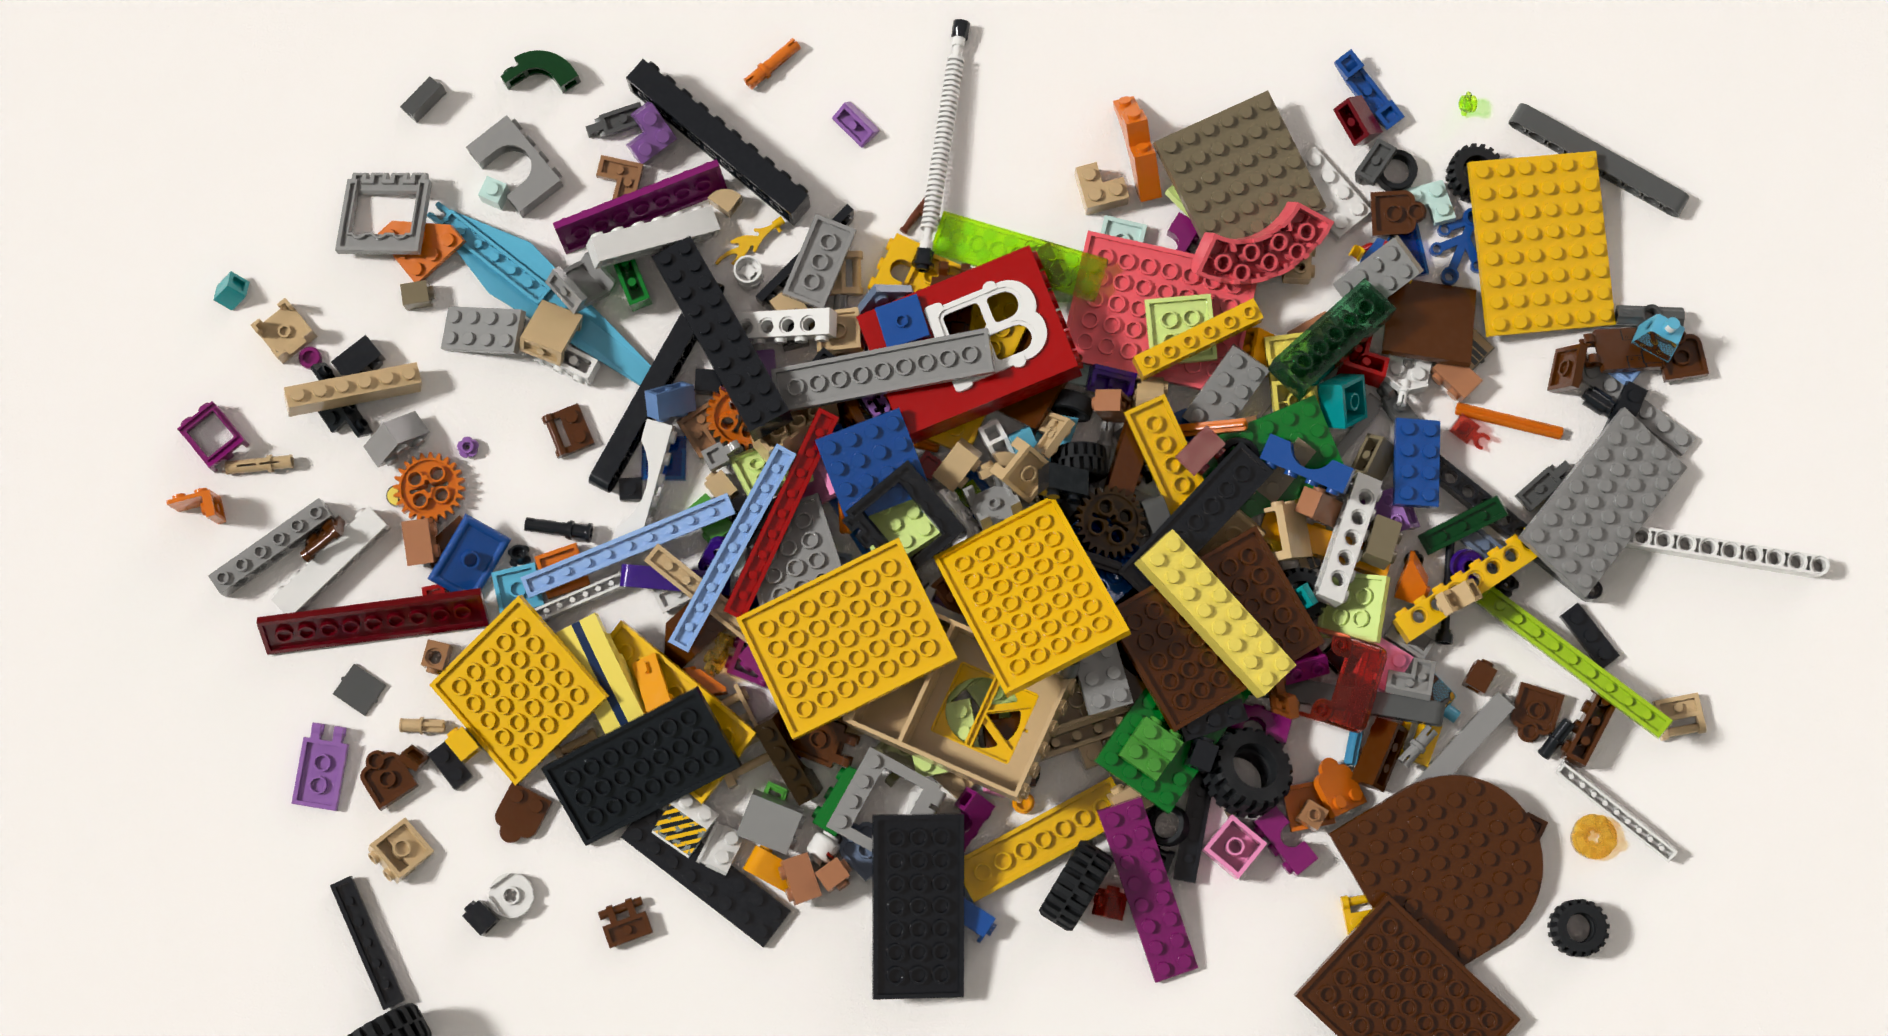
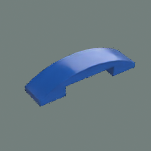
(1360, 83)

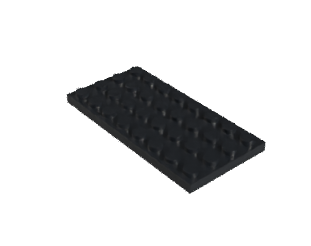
(641, 766)
(917, 906)

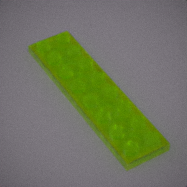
(979, 242)

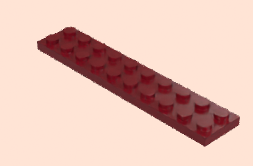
(373, 621)

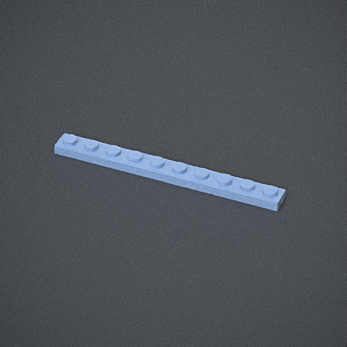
(628, 545)
(732, 548)

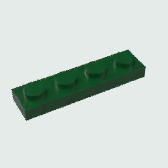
(1463, 524)

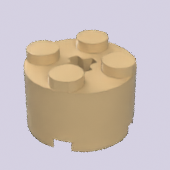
(1148, 389)

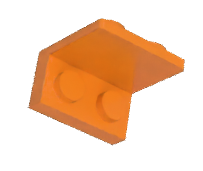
(210, 504)

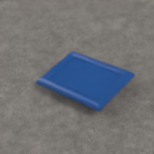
(469, 556)

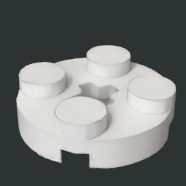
(498, 894)

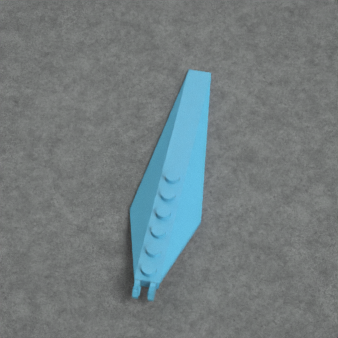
(517, 276)

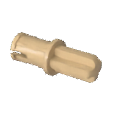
(422, 725)

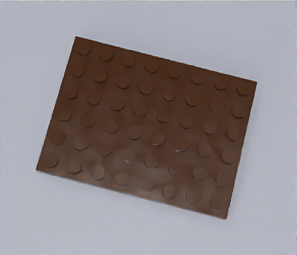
(1178, 664)
(1400, 983)

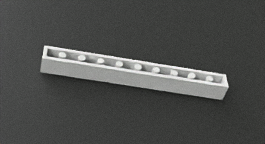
(580, 597)
(1616, 811)

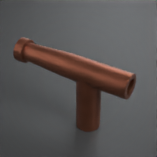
(913, 217)

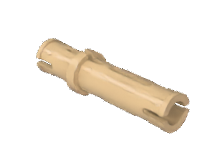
(259, 464)

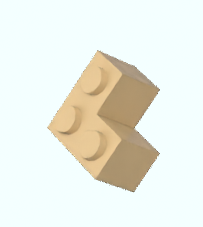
(1099, 195)

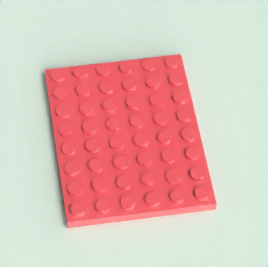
(1115, 324)

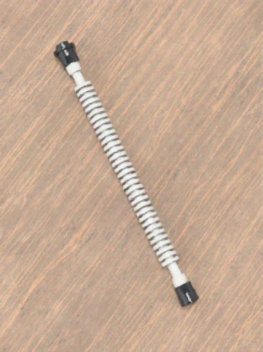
(941, 146)

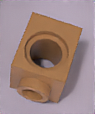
(436, 647)
(1311, 815)

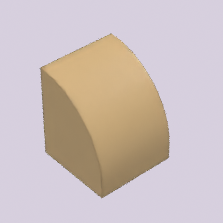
(725, 201)

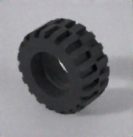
(1265, 757)
(1076, 885)
(402, 1021)

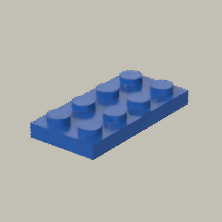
(1416, 463)

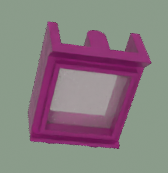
(212, 435)

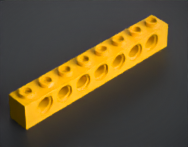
(1404, 618)

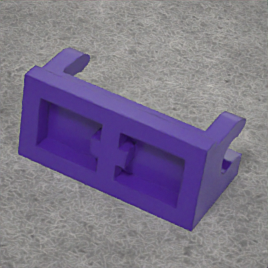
(1110, 378)

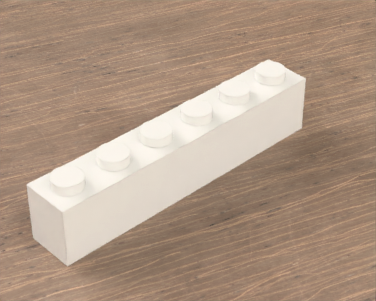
(651, 237)
(331, 562)

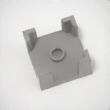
(992, 504)

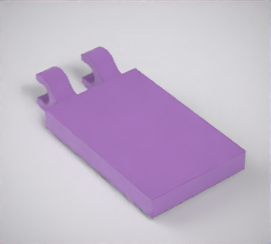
(321, 769)

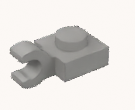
(718, 455)

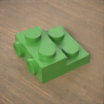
(1151, 747)

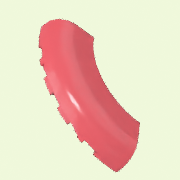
(1265, 253)

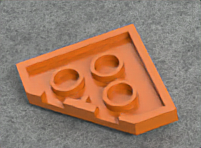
(438, 245)

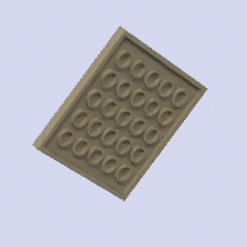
(1237, 169)

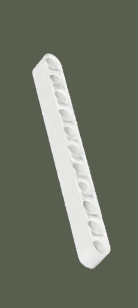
(1738, 550)

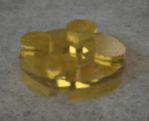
(717, 658)
(1589, 849)

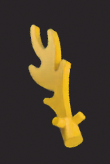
(747, 241)

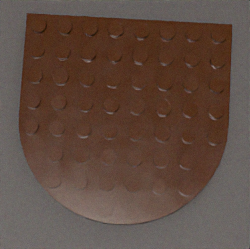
(1451, 857)

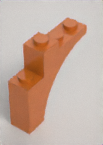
(1139, 148)

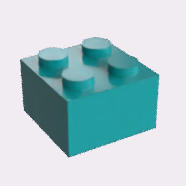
(1343, 400)

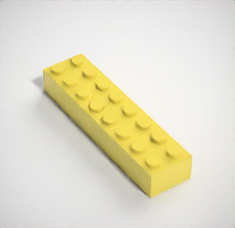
(1215, 614)

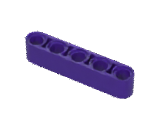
(647, 577)

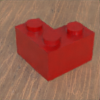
(1367, 363)

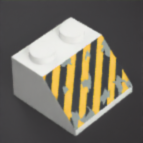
(685, 824)

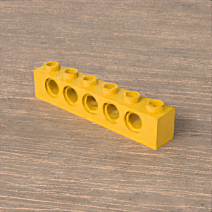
(1197, 339)

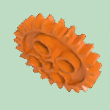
(723, 408)
(426, 468)

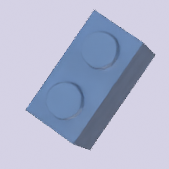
(670, 401)

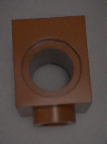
(1479, 676)

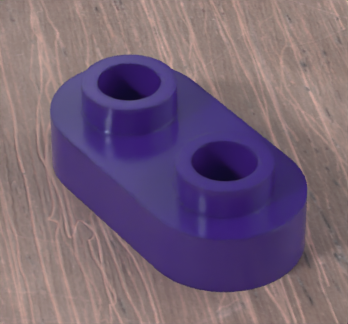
(710, 552)

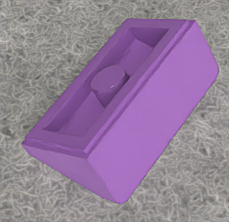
(855, 124)

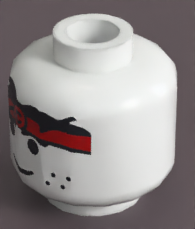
(823, 847)

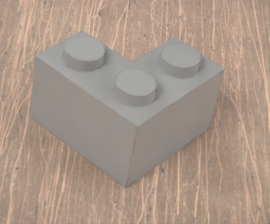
(395, 438)

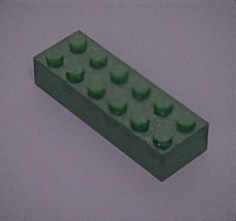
(1332, 339)

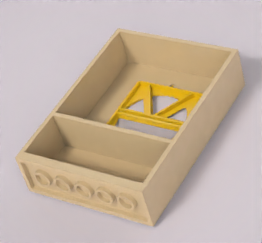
(917, 721)

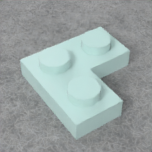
(1436, 199)

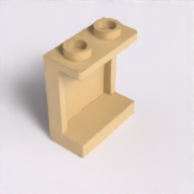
(550, 332)
(1292, 531)

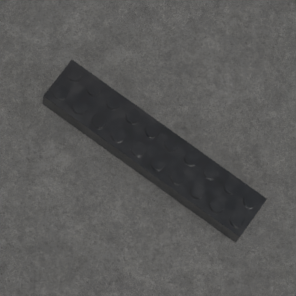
(719, 142)
(722, 339)

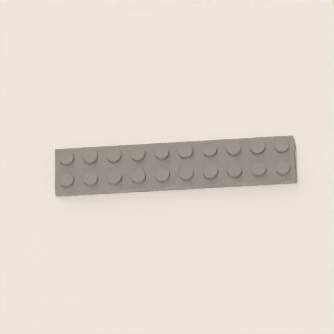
(885, 370)

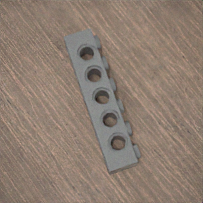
(270, 548)

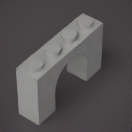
(507, 137)

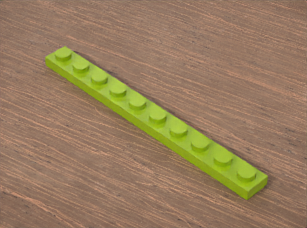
(1575, 662)

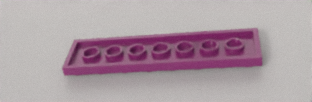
(641, 205)
(1147, 889)

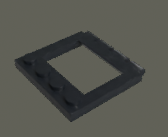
(923, 496)

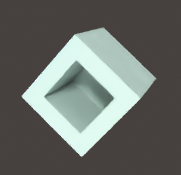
(494, 193)

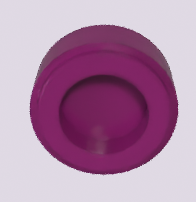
(309, 356)

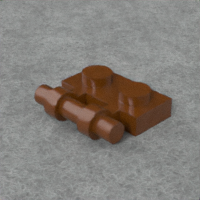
(626, 929)

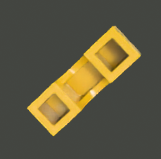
(900, 252)

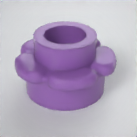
(472, 451)

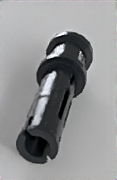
(569, 529)

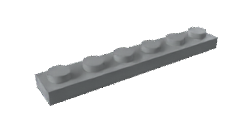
(1652, 418)

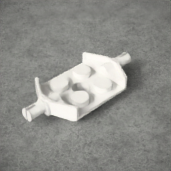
(1407, 380)

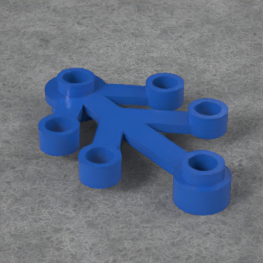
(1462, 242)

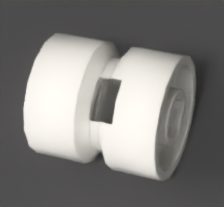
(748, 272)

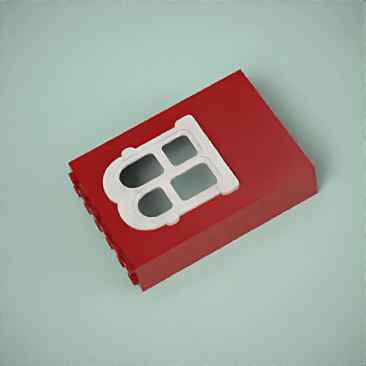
(1020, 376)

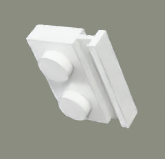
(720, 848)

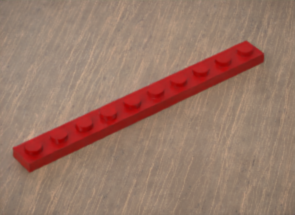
(779, 515)

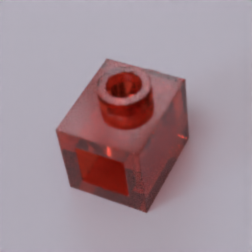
(1109, 903)

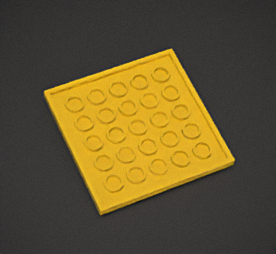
(518, 690)

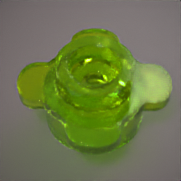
(1467, 103)

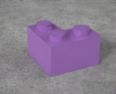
(655, 133)

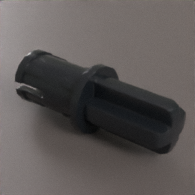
(1556, 738)

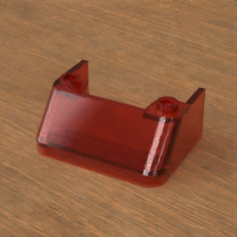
(1355, 684)

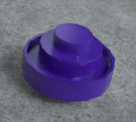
(1462, 559)

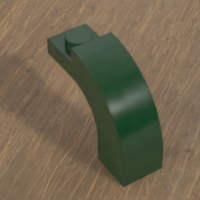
(541, 63)

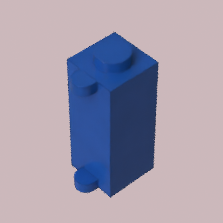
(978, 920)

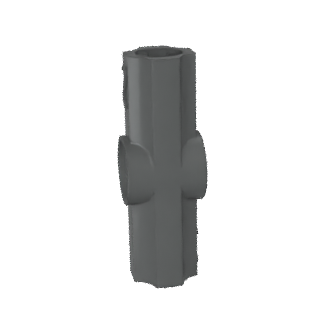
(1635, 315)

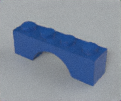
(1281, 453)

